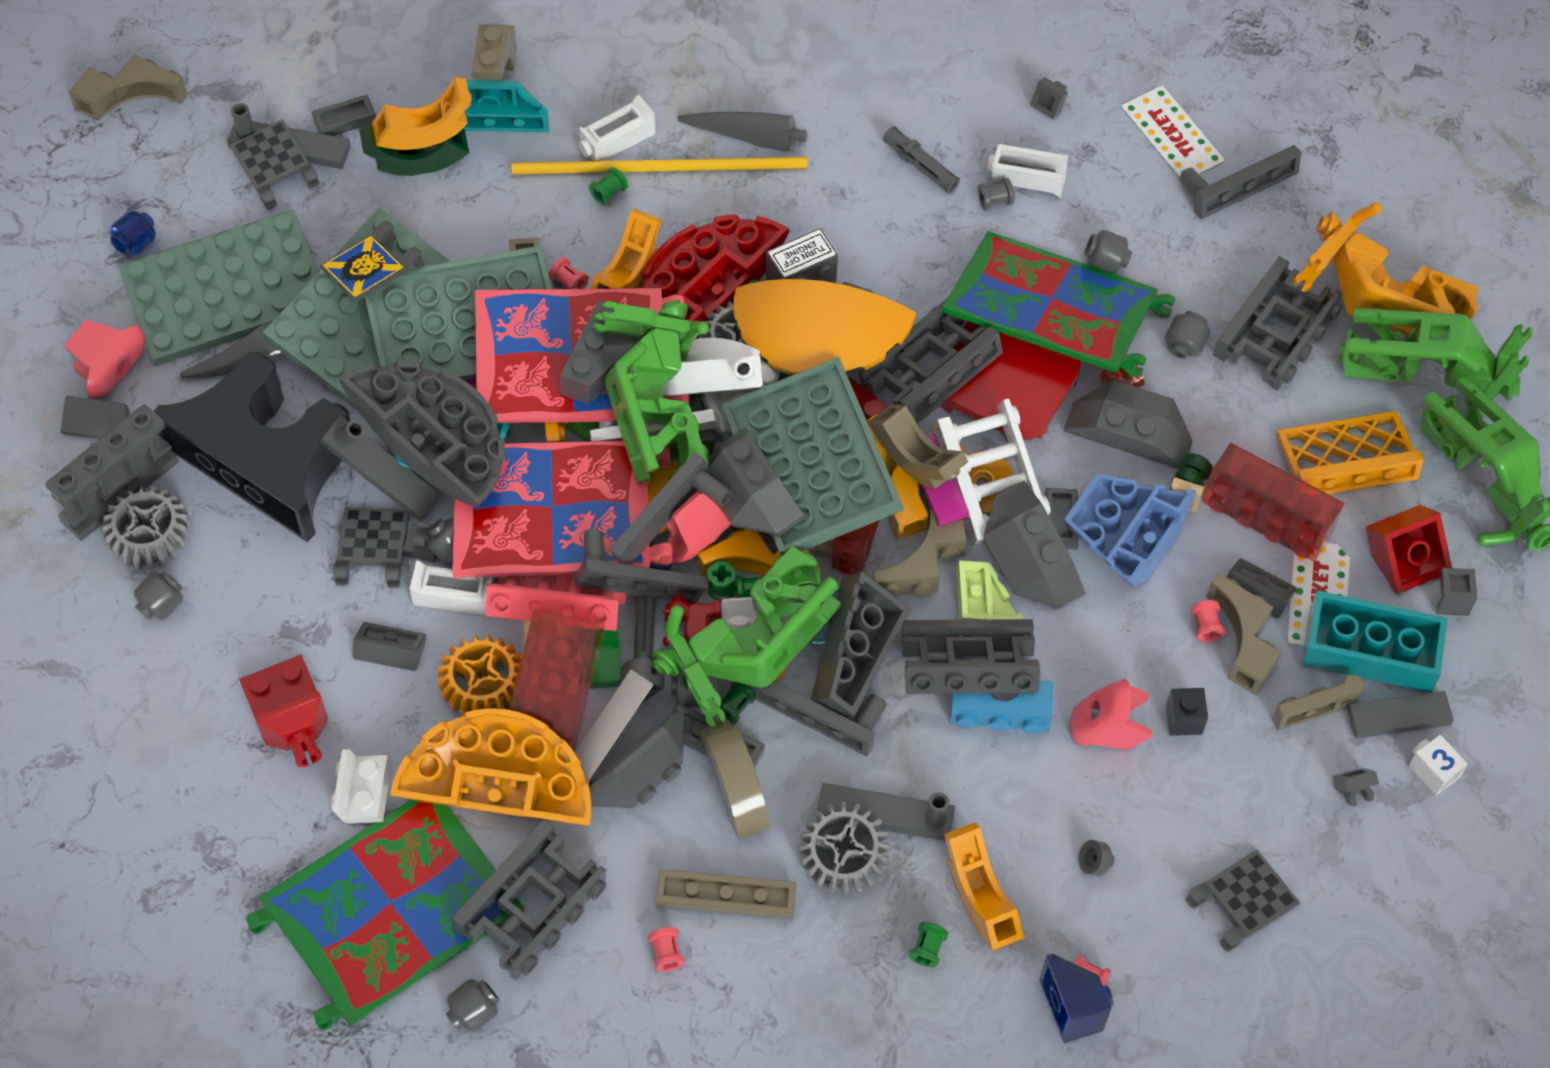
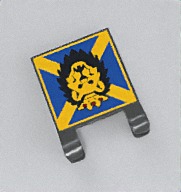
(369, 264)

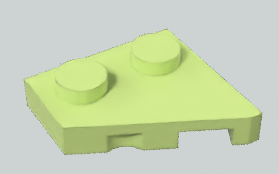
(981, 593)

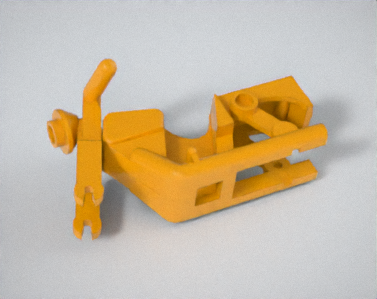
(1367, 283)

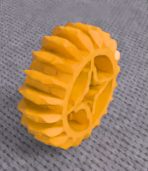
(475, 661)

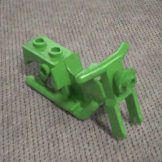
(1438, 337)
(639, 378)
(1504, 446)
(758, 651)

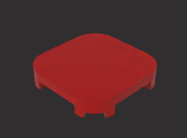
(1024, 373)

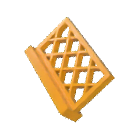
(1356, 471)

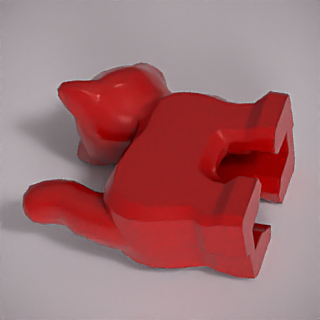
(695, 614)

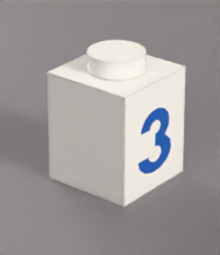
(1437, 764)

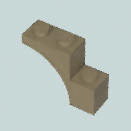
(494, 51)
(140, 78)
(920, 571)
(1248, 617)

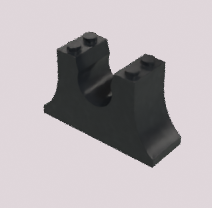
(264, 466)

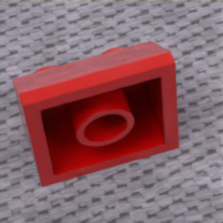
(1409, 547)

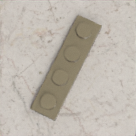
(726, 894)

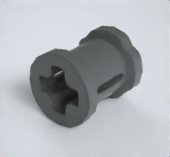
(996, 194)

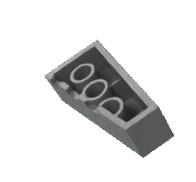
(857, 643)

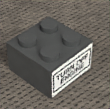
(803, 258)

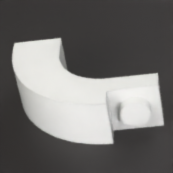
(724, 348)

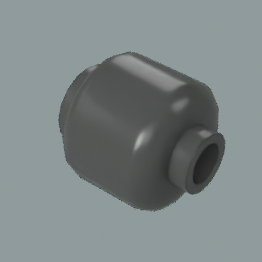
(1107, 251)
(1187, 334)
(441, 540)
(158, 595)
(472, 1005)

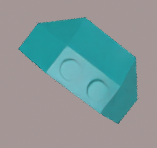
(504, 108)

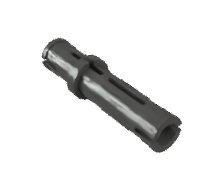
(912, 152)

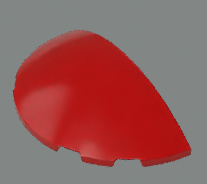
(713, 261)

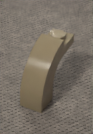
(913, 449)
(737, 778)

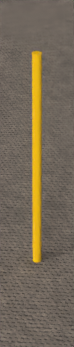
(660, 165)

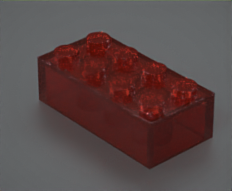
(1272, 502)
(557, 671)

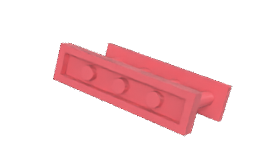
(519, 595)

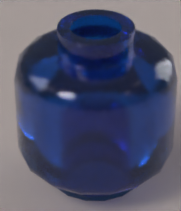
(132, 232)

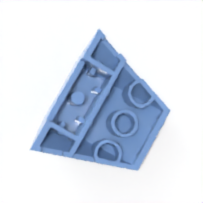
(1129, 523)

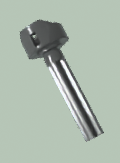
(643, 646)

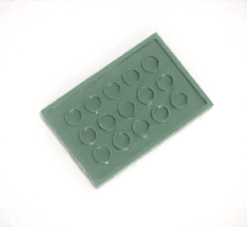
(218, 285)
(432, 312)
(329, 330)
(820, 451)

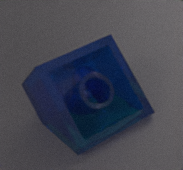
(1075, 998)

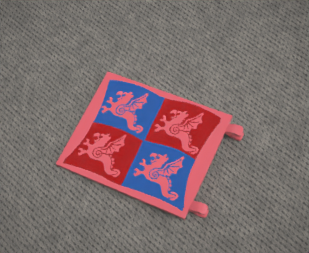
(527, 342)
(544, 507)

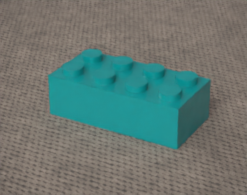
(1374, 641)

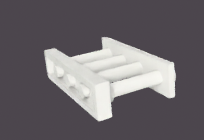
(949, 436)

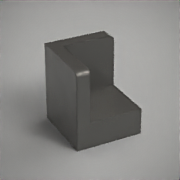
(1457, 591)

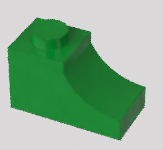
(608, 662)

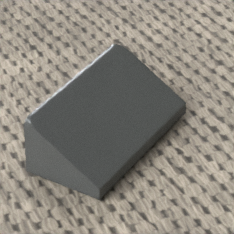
(91, 416)
(1261, 583)
(388, 646)

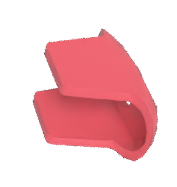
(104, 355)
(695, 526)
(1111, 725)

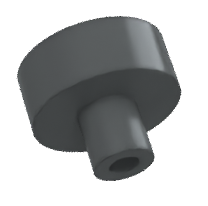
(1095, 858)

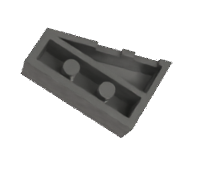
(592, 359)

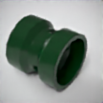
(1194, 469)

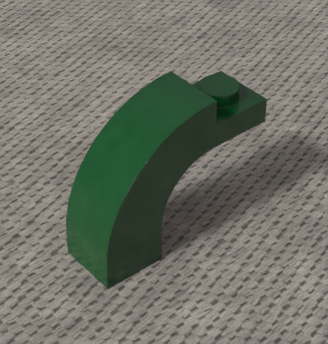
(416, 160)

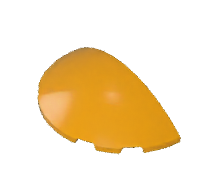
(815, 321)
(497, 766)

